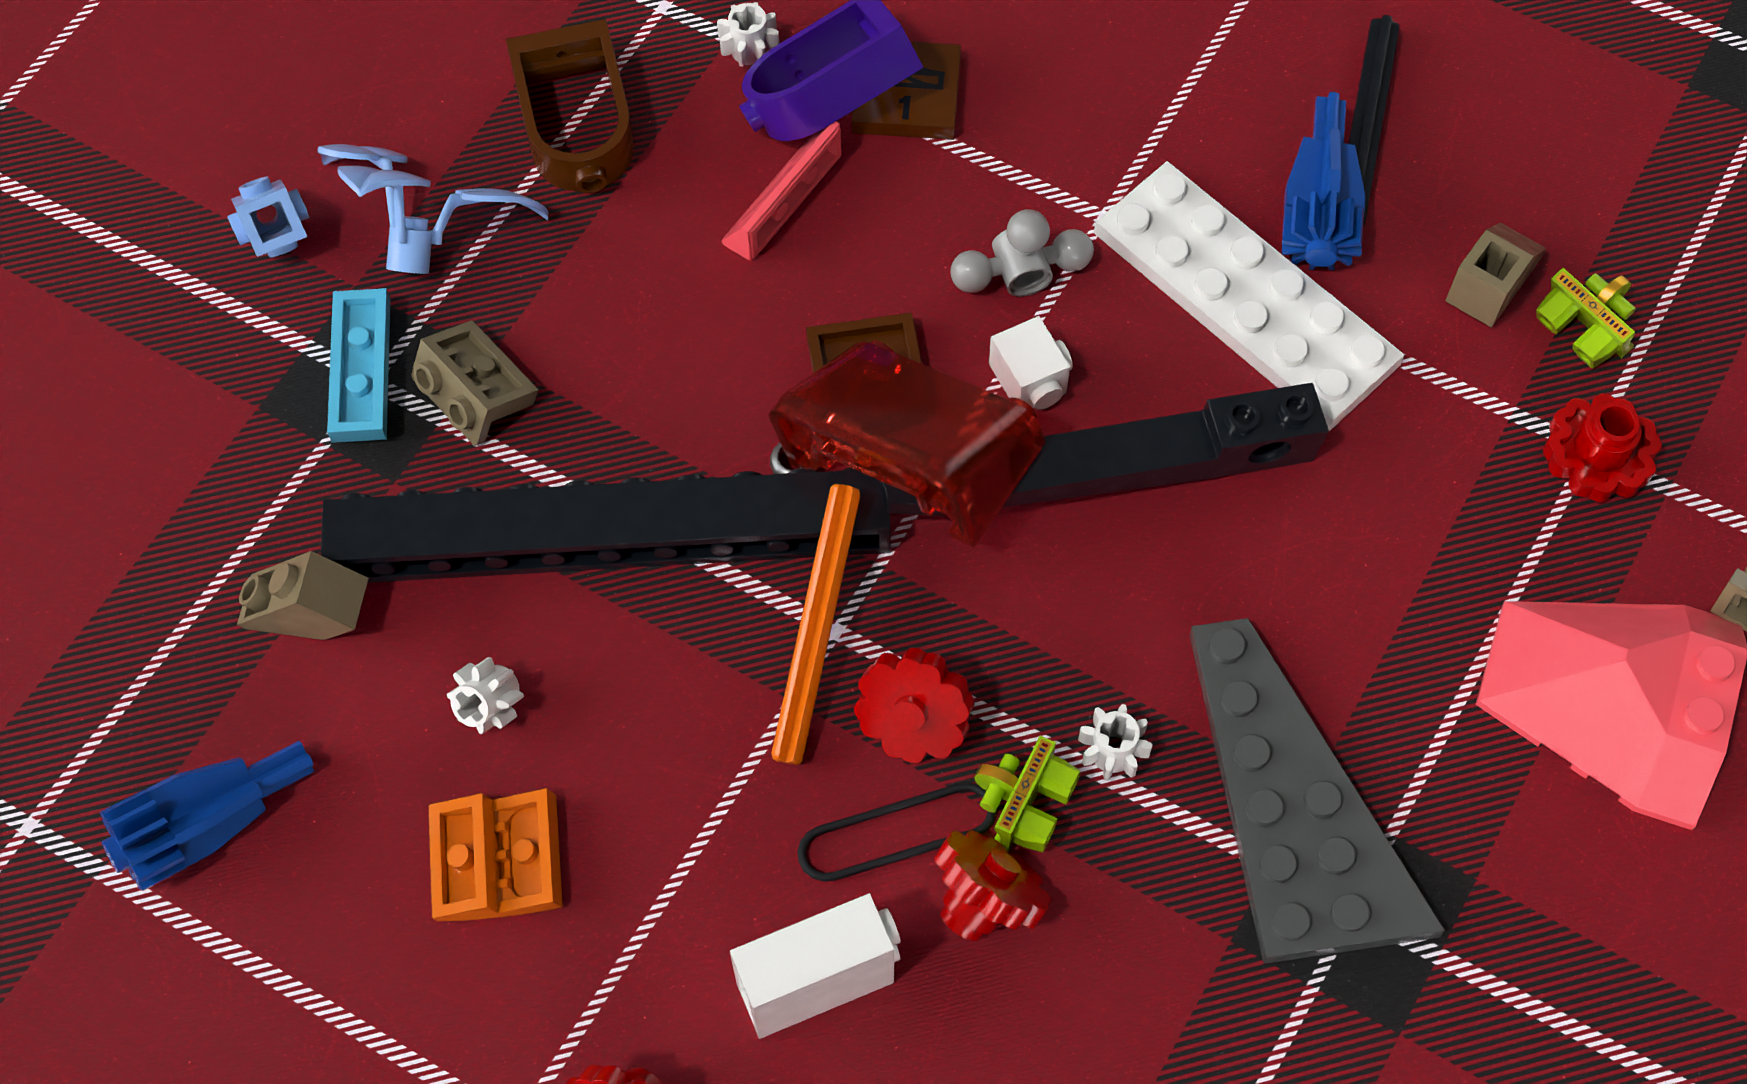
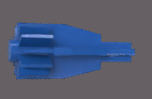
(1324, 193)
(194, 813)

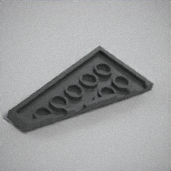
(1304, 837)

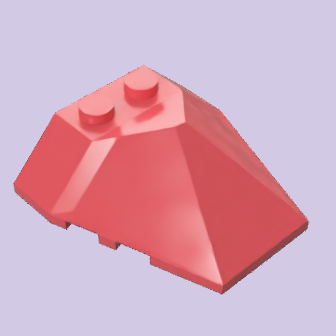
(1622, 695)

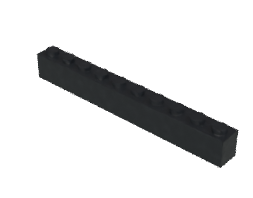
(595, 525)

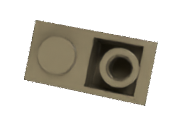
(1493, 273)
(303, 598)

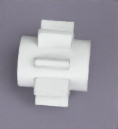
(747, 33)
(485, 695)
(1118, 725)

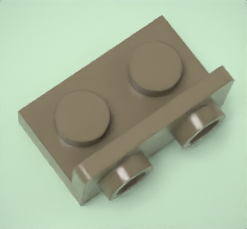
(470, 379)

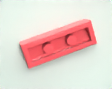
(785, 193)

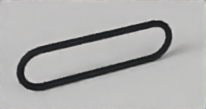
(888, 859)

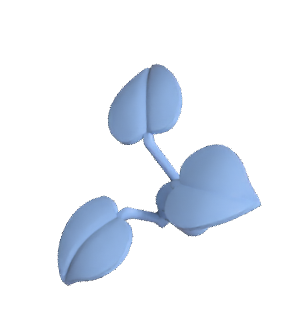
(409, 236)

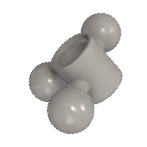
(1022, 256)

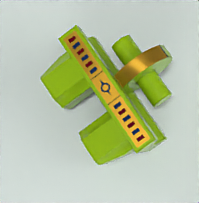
(1605, 331)
(1042, 774)

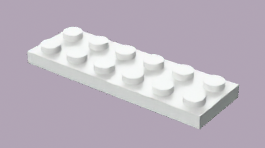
(1247, 292)

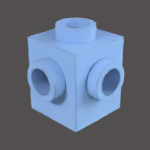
(274, 236)

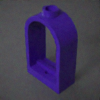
(827, 70)

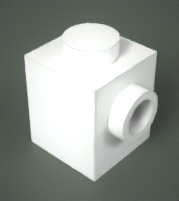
(1031, 363)

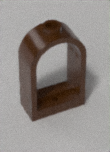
(562, 54)

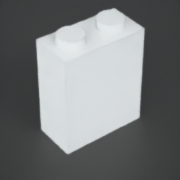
(816, 964)

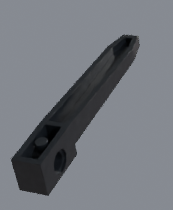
(1221, 440)

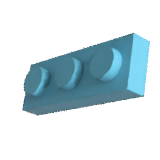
(359, 365)

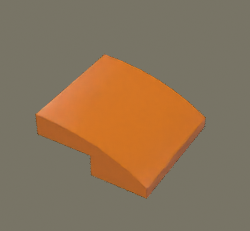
(494, 856)

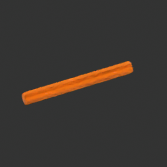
(815, 624)

